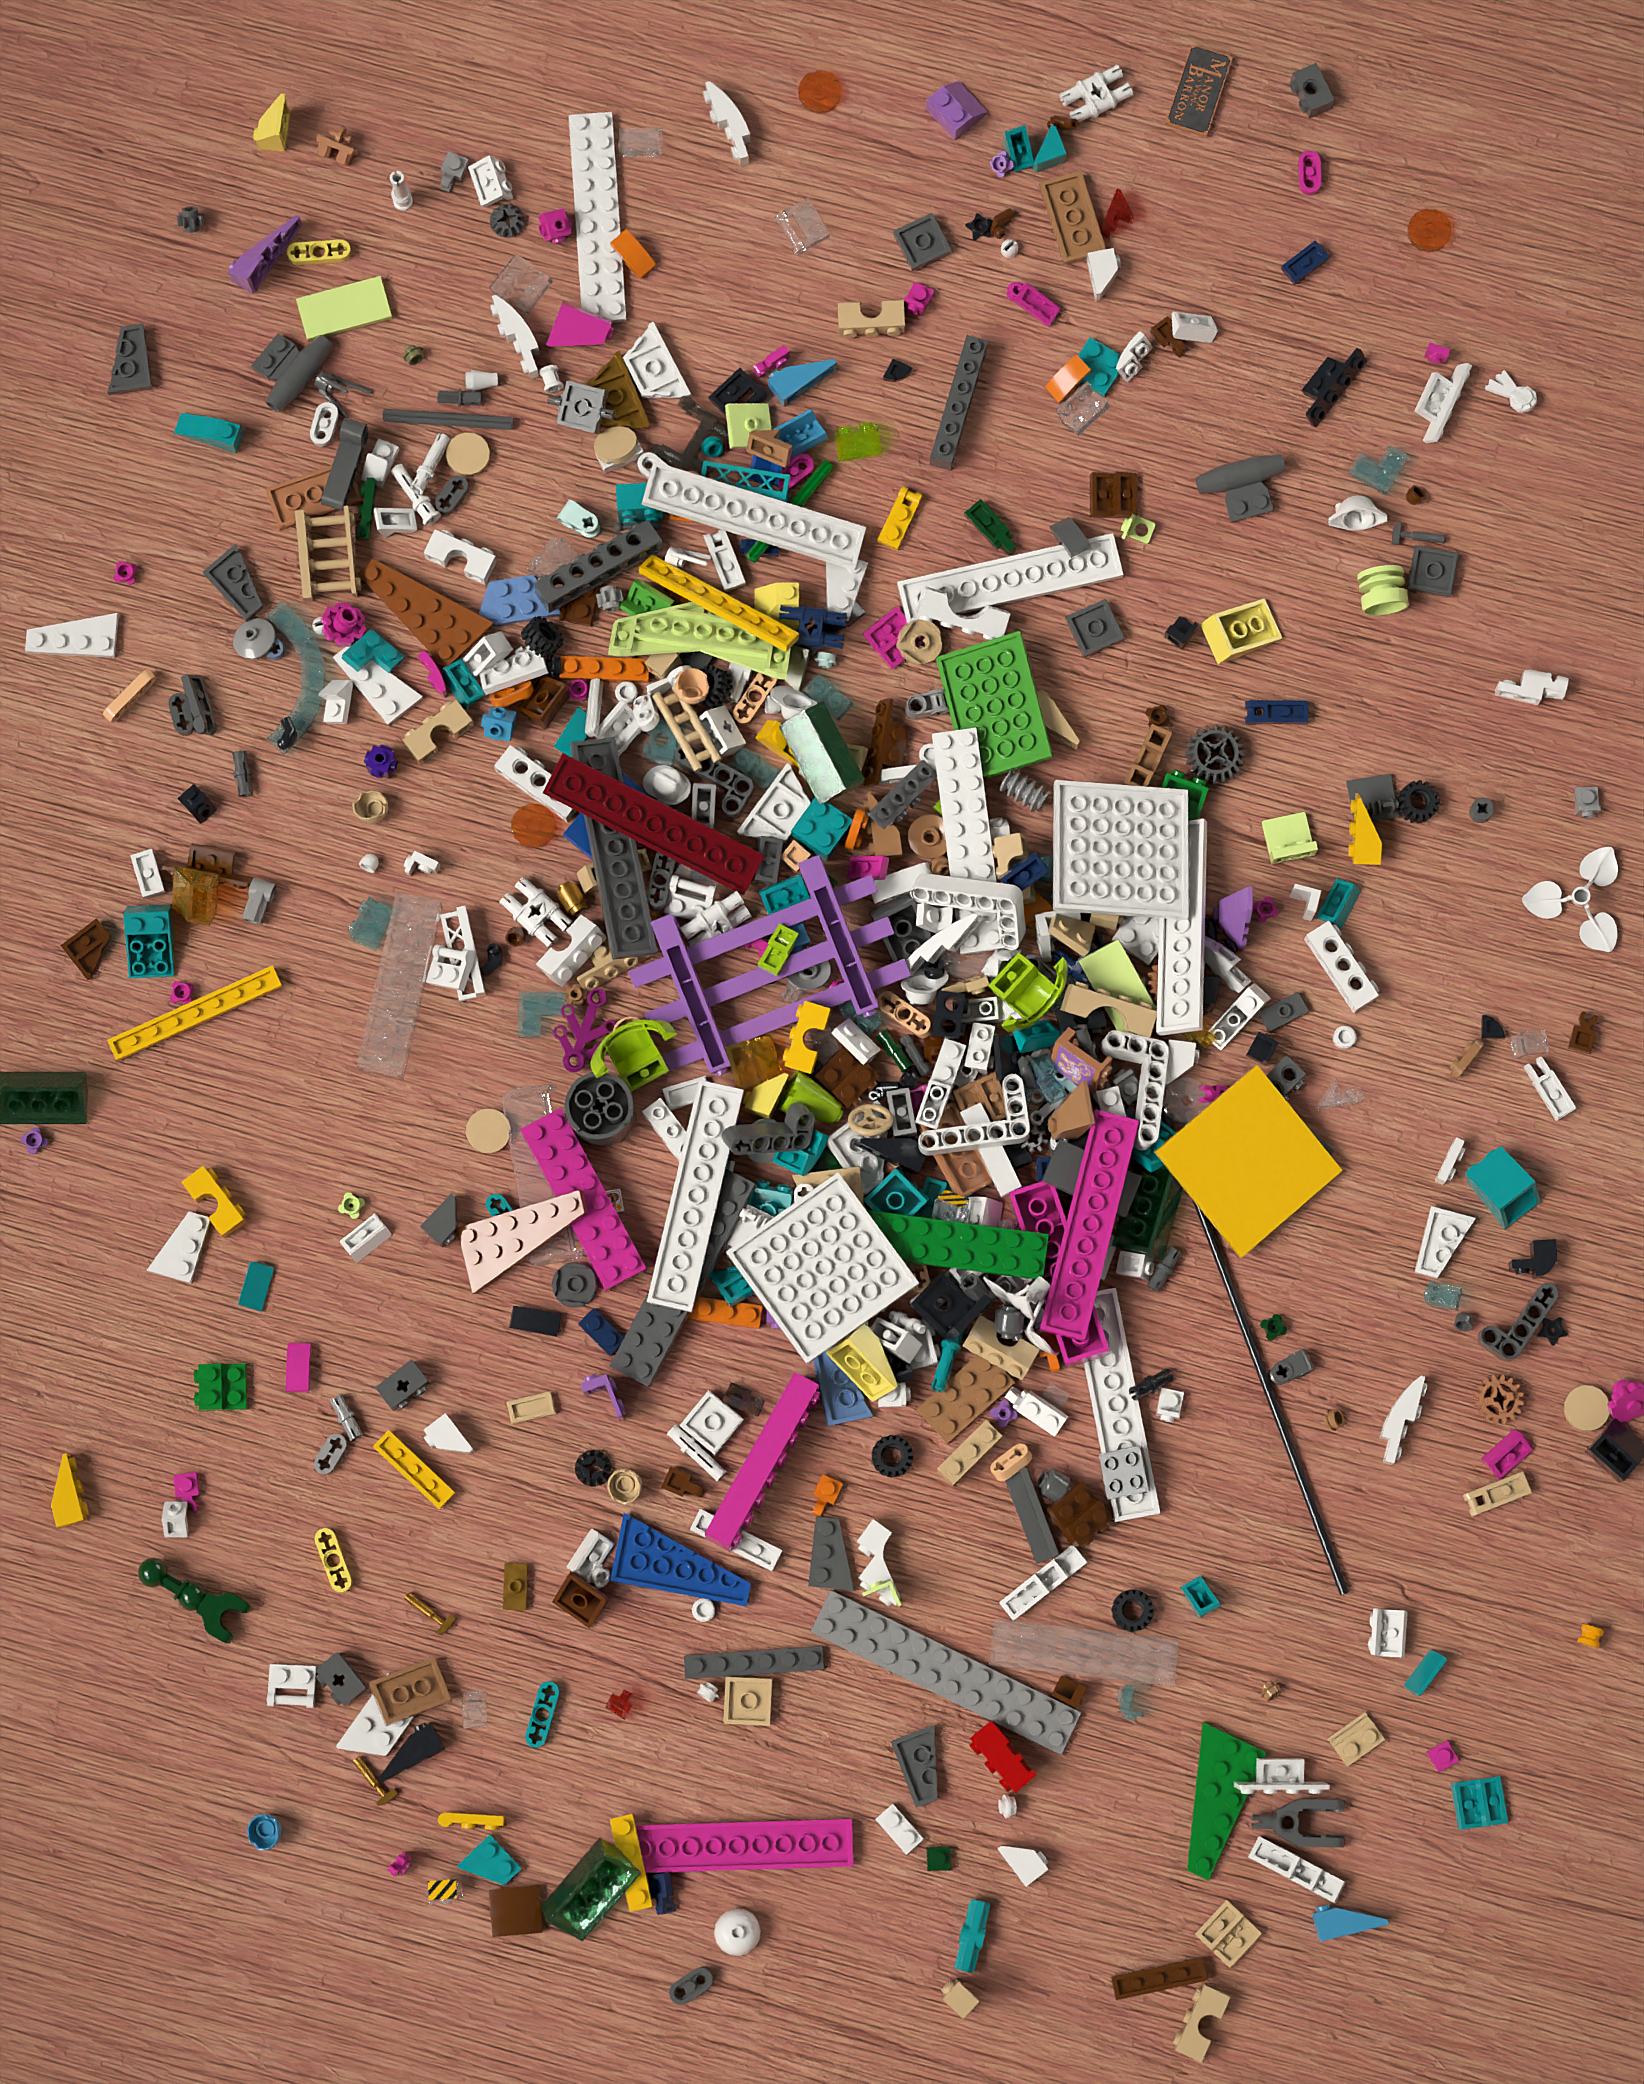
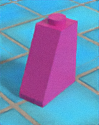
(579, 327)

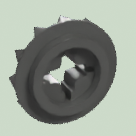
(516, 224)

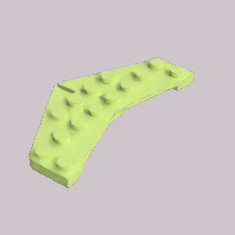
(691, 630)

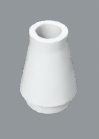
(480, 380)

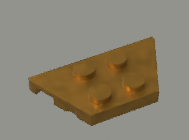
(621, 396)

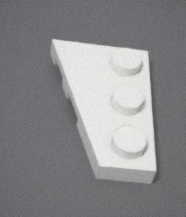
(843, 586)
(1440, 1239)

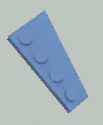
(839, 1394)

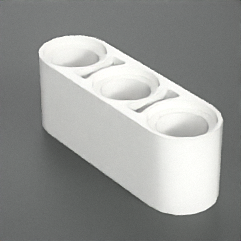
(898, 883)

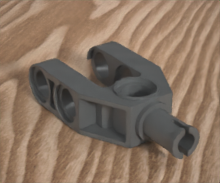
(1291, 1835)

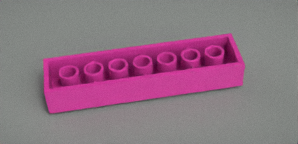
(568, 1171)
(1040, 1211)
(762, 1461)

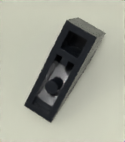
(896, 1151)
(417, 1748)

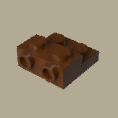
(846, 1077)
(1079, 1515)

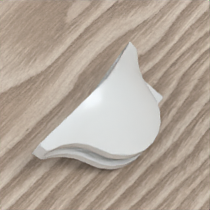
(1357, 514)

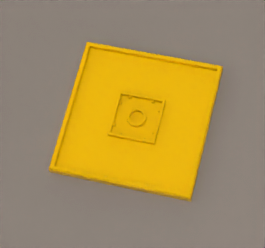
(1248, 1161)

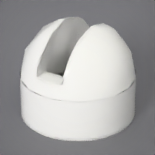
(1012, 251)
(317, 630)
(771, 706)
(369, 863)

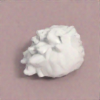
(998, 962)

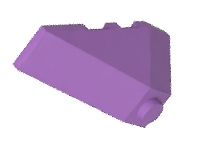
(257, 261)
(1234, 916)

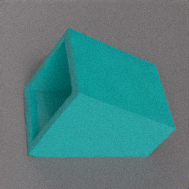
(1503, 1186)

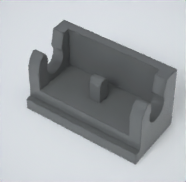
(769, 866)

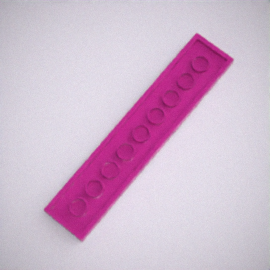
(1089, 1225)
(746, 1845)

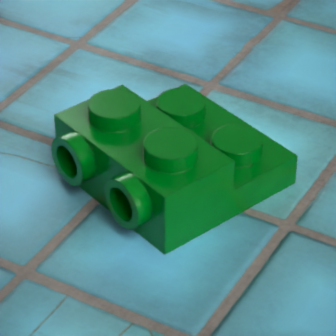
(1196, 789)
(221, 1387)

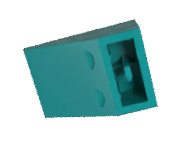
(149, 940)

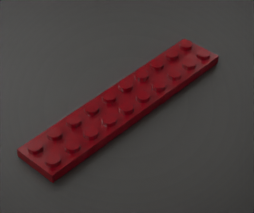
(653, 824)

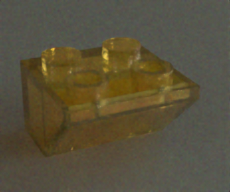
(195, 895)
(753, 1062)

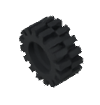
(542, 637)
(721, 686)
(1429, 796)
(892, 1470)
(1118, 1610)

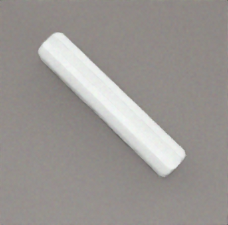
(594, 707)

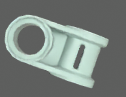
(577, 517)

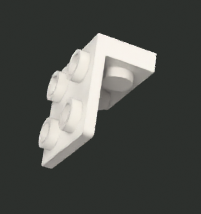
(1044, 938)

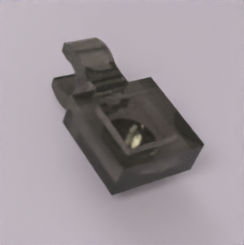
(741, 1397)

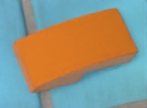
(633, 254)
(1067, 378)

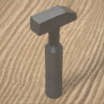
(1419, 536)

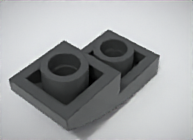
(1070, 536)

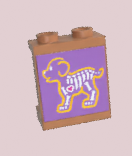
(1078, 1065)

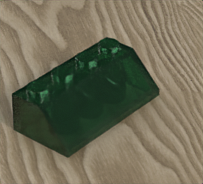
(822, 753)
(43, 1098)
(1150, 1214)
(590, 1890)

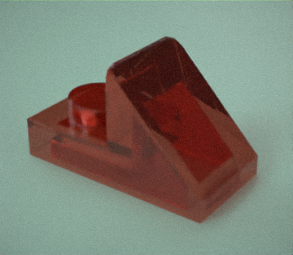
(1117, 211)

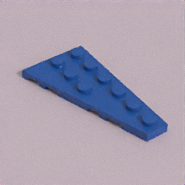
(662, 1564)

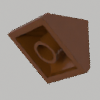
(545, 701)
(580, 1599)

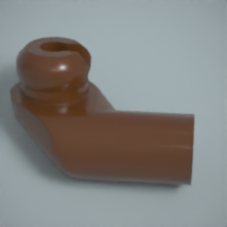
(1063, 123)

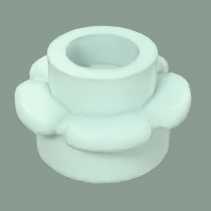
(826, 660)

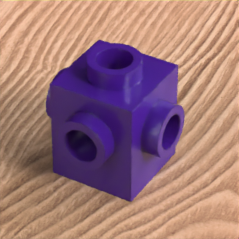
(383, 768)

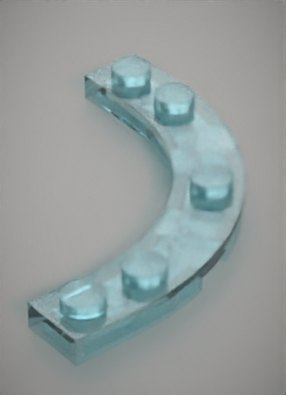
(311, 668)

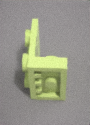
(1288, 838)

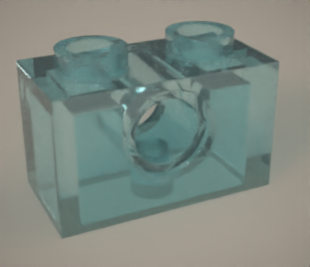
(661, 754)

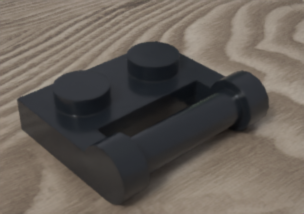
(734, 389)

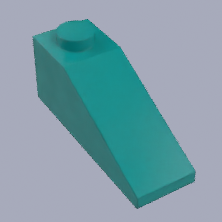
(210, 431)

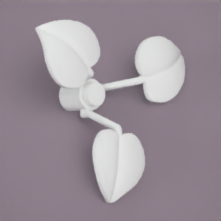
(1545, 899)
(1035, 1293)

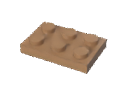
(410, 1691)

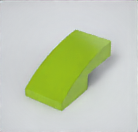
(778, 950)

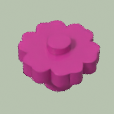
(343, 624)
(1627, 1400)

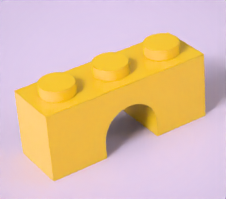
(799, 1055)
(227, 1216)

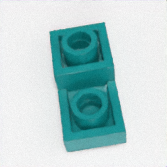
(573, 732)

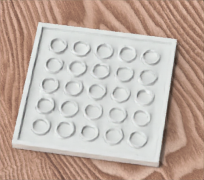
(1120, 850)
(822, 1268)

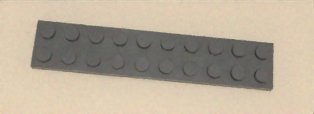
(617, 865)
(658, 1326)

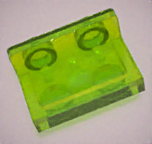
(857, 441)

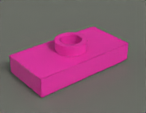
(1036, 304)

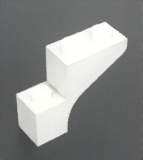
(873, 1542)

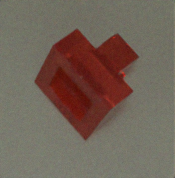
(619, 1704)

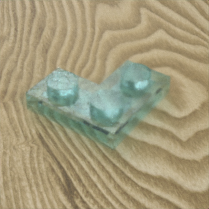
(1380, 475)
(533, 1006)

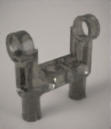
(689, 458)

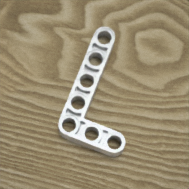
(976, 895)
(1147, 1081)
(984, 1129)

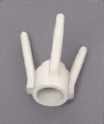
(678, 557)

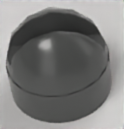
(1467, 1324)

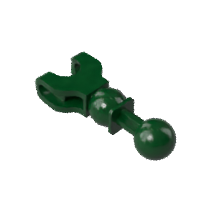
(194, 1597)

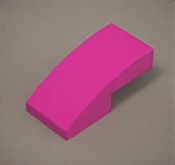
(435, 678)
(298, 1367)

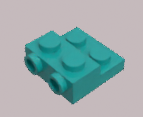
(771, 1199)

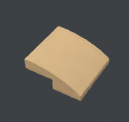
(1228, 1934)

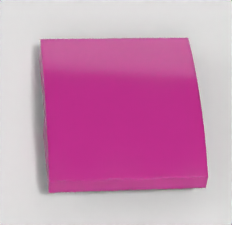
(884, 636)

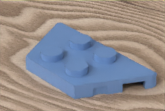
(513, 602)

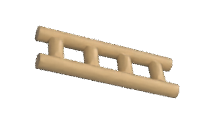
(700, 733)

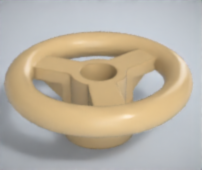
(871, 1125)

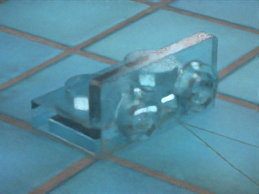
(371, 924)

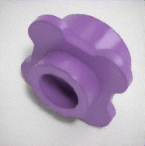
(996, 164)
(34, 1134)
(1003, 1407)

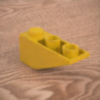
(773, 739)
(1366, 843)
(66, 1500)

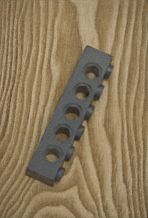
(958, 402)
(554, 598)

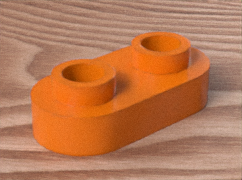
(512, 694)
(854, 837)

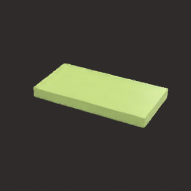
(344, 308)
(1114, 972)

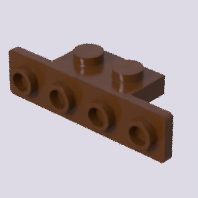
(887, 743)
(213, 861)

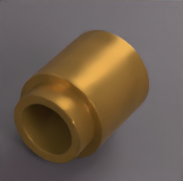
(572, 898)

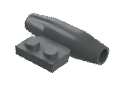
(290, 368)
(1243, 483)

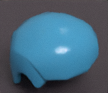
(264, 1831)

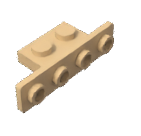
(606, 968)

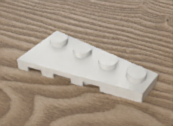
(76, 638)
(382, 690)

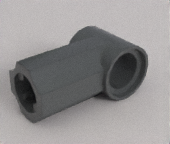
(975, 1289)

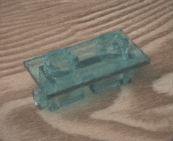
(866, 1024)

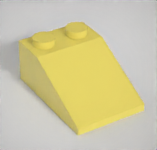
(1240, 630)
(864, 1362)

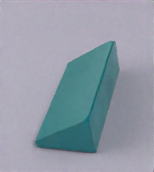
(462, 684)
(1339, 903)
(1037, 1036)
(255, 1286)
(1425, 1673)

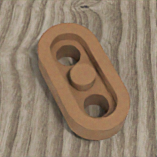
(1471, 1050)

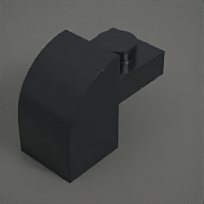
(1543, 1258)

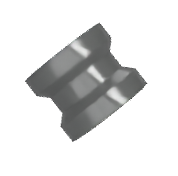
(1478, 814)

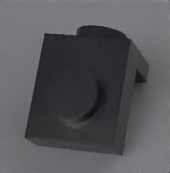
(197, 803)

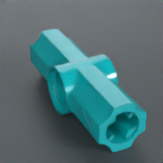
(972, 1936)

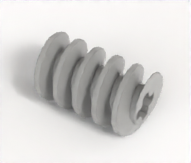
(1024, 791)

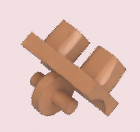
(345, 152)

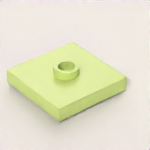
(743, 419)

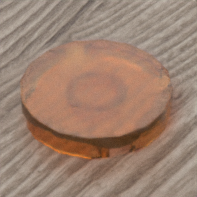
(819, 92)
(1429, 230)
(533, 826)

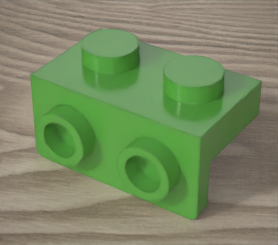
(644, 599)

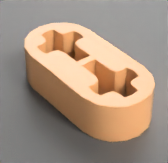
(1011, 1462)

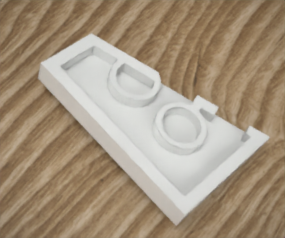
(514, 670)
(183, 1249)

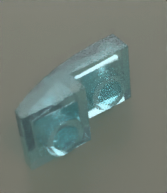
(821, 690)
(754, 768)
(1044, 1073)

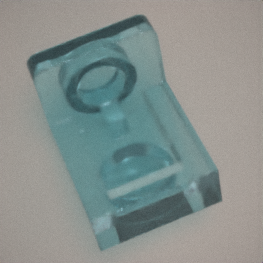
(1442, 1296)
(1124, 1697)

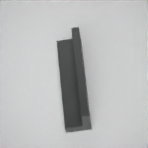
(1031, 1516)

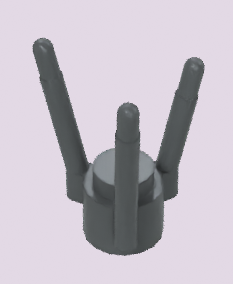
(329, 382)

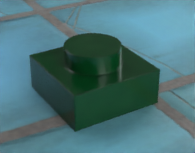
(938, 1859)

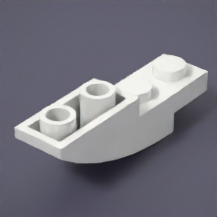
(730, 119)
(518, 332)
(1223, 963)
(987, 1011)
(941, 1084)
(1403, 1410)

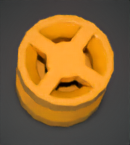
(1590, 1636)

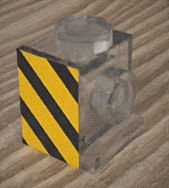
(951, 1207)
(444, 1891)

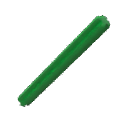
(799, 500)

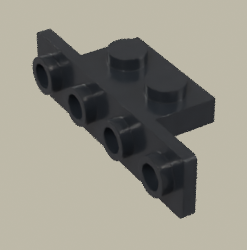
(1329, 384)

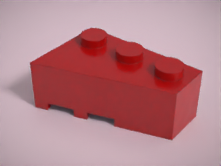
(1001, 1757)

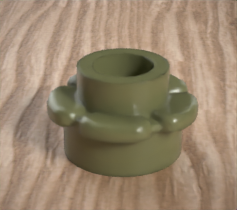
(413, 354)

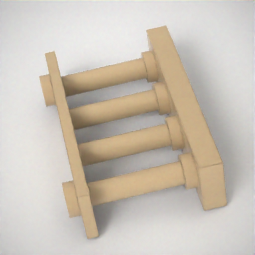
(309, 566)

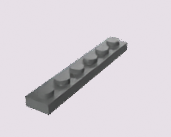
(753, 1662)

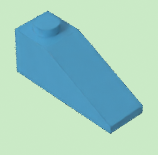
(797, 379)
(1338, 1922)

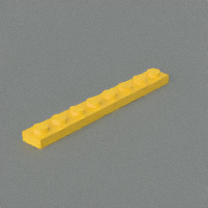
(719, 603)
(194, 1013)

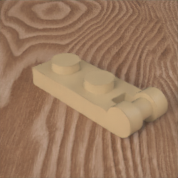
(1498, 1493)

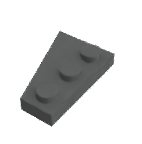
(131, 363)
(234, 583)
(829, 1559)
(918, 1764)

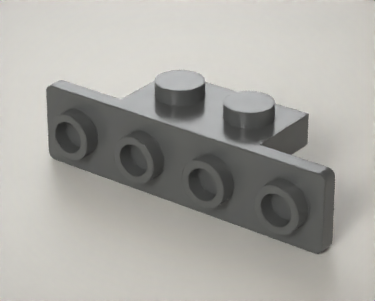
(903, 795)

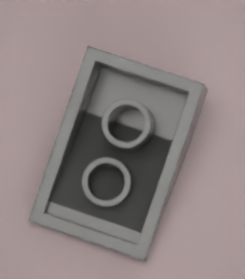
(907, 936)

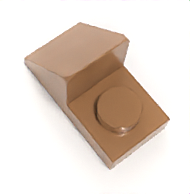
(769, 447)

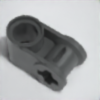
(1295, 1365)

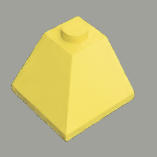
(273, 126)
(772, 596)
(766, 1096)

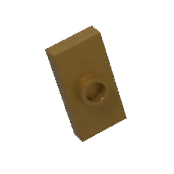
(515, 1586)

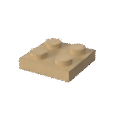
(747, 1701)

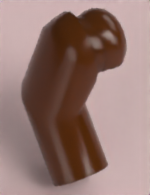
(998, 222)

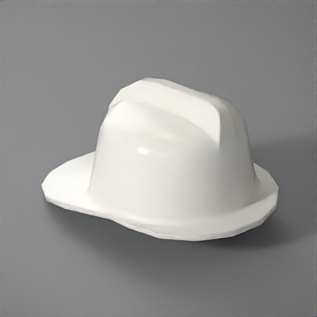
(791, 701)
(667, 784)
(921, 989)

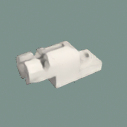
(1532, 687)

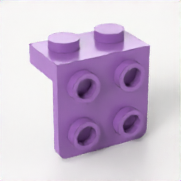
(594, 1383)

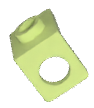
(1129, 526)
(877, 1586)

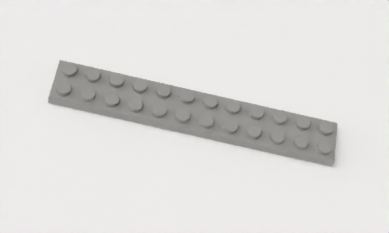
(945, 1672)

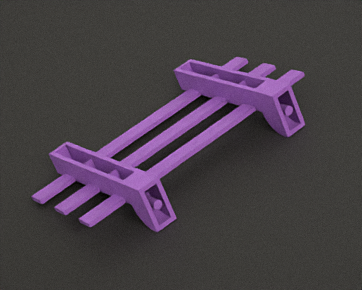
(841, 944)

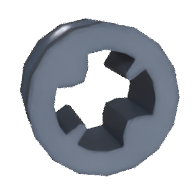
(279, 655)

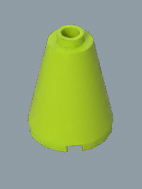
(813, 1096)

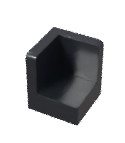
(1180, 632)
(1262, 1048)
(1017, 1156)

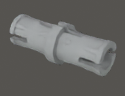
(346, 1417)

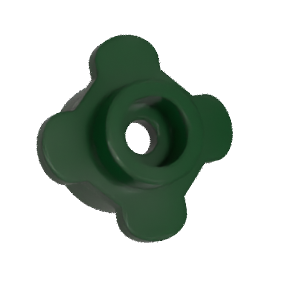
(1267, 1326)

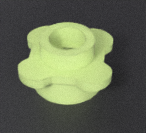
(350, 1199)

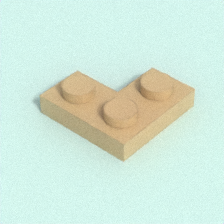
(973, 985)

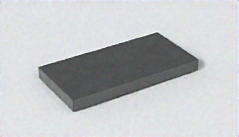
(1064, 1171)

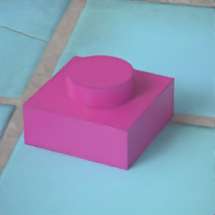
(1436, 354)
(1442, 1756)

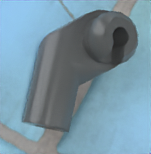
(1025, 1071)

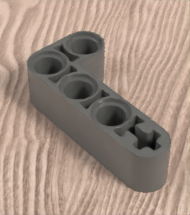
(346, 463)
(729, 786)
(772, 1137)
(1523, 1320)

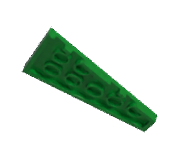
(1216, 1800)

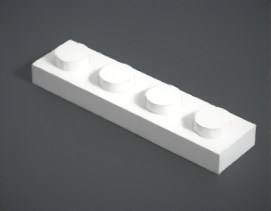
(749, 1547)

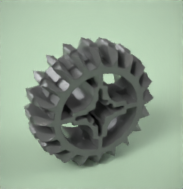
(1208, 749)

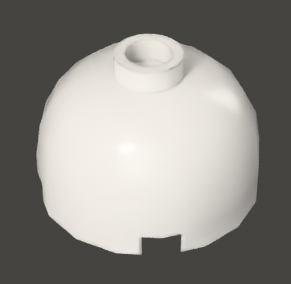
(737, 1932)

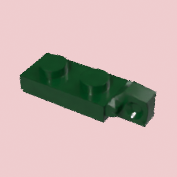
(365, 511)
(990, 526)

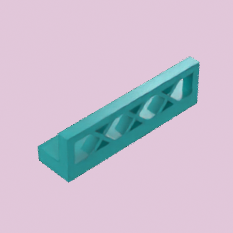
(782, 496)

